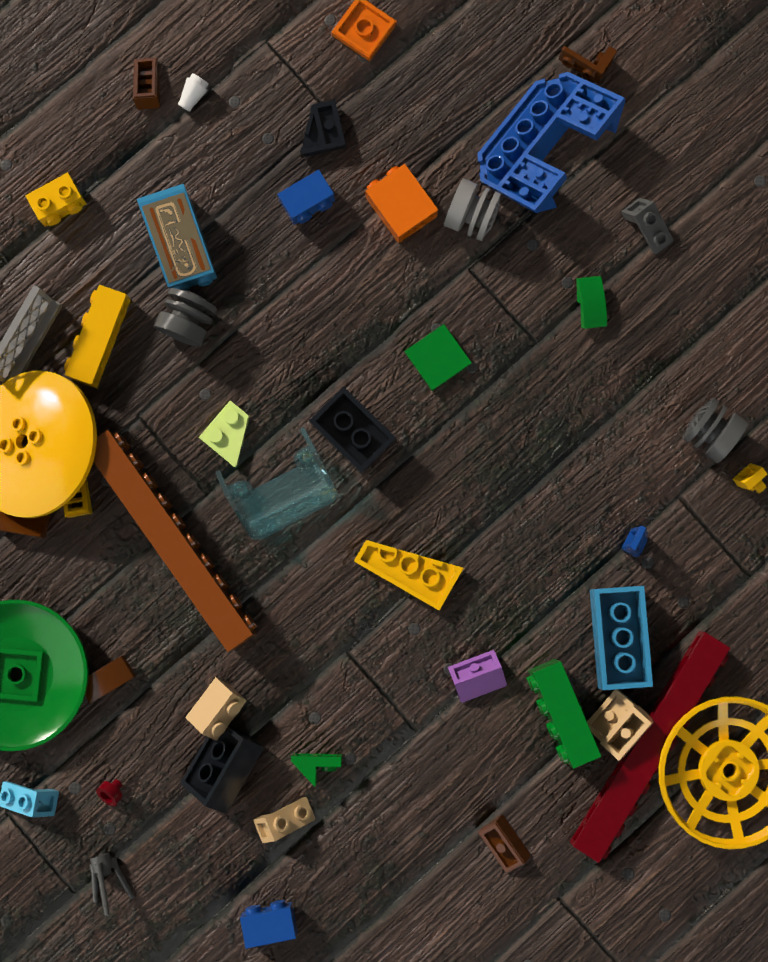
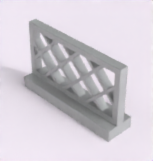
(26, 332)

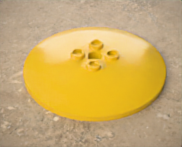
(59, 444)

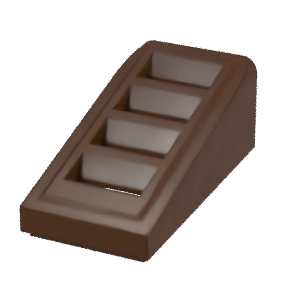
(146, 97)

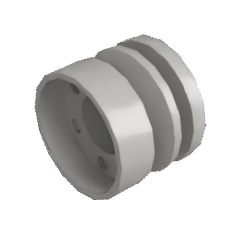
(472, 209)

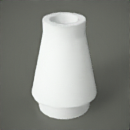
(192, 92)

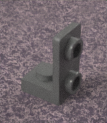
(650, 223)

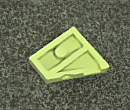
(227, 433)

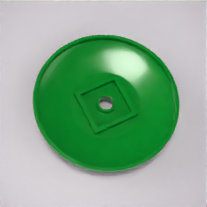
(52, 676)

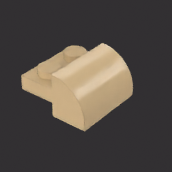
(619, 724)

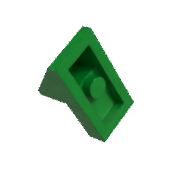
(308, 764)

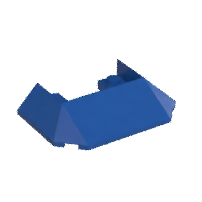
(515, 152)

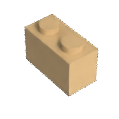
(215, 709)

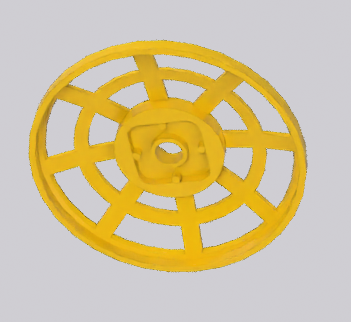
(711, 774)

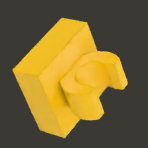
(751, 478)

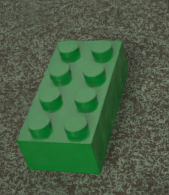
(564, 714)

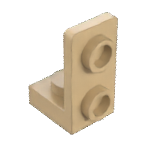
(284, 821)

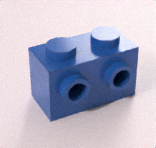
(306, 198)
(268, 924)

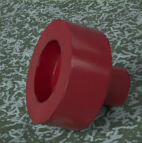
(110, 792)

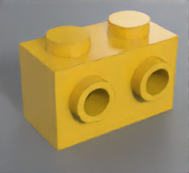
(56, 200)

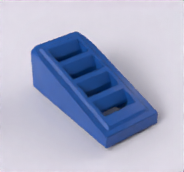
(636, 541)

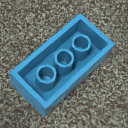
(621, 638)

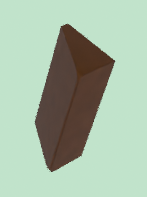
(26, 526)
(504, 844)

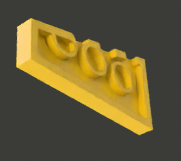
(415, 574)

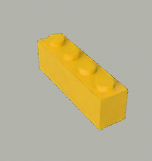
(97, 336)

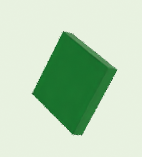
(437, 357)

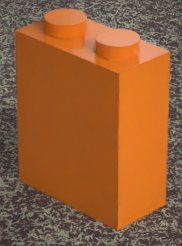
(401, 202)

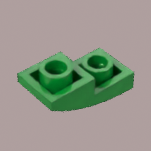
(592, 302)

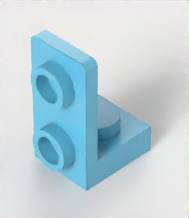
(28, 801)

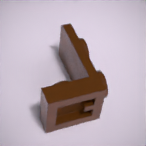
(589, 70)

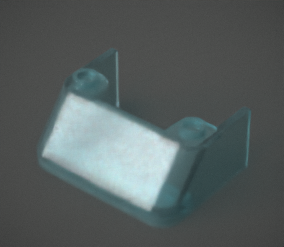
(284, 497)

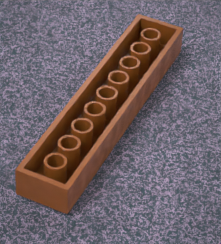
(171, 541)

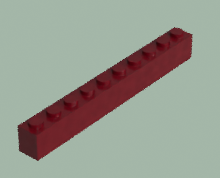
(633, 772)

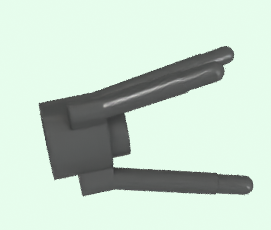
(101, 867)

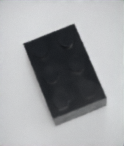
(352, 430)

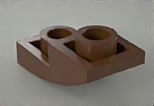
(108, 678)

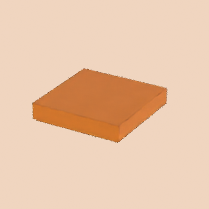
(364, 28)

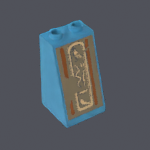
(177, 238)

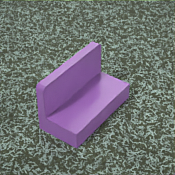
(477, 676)

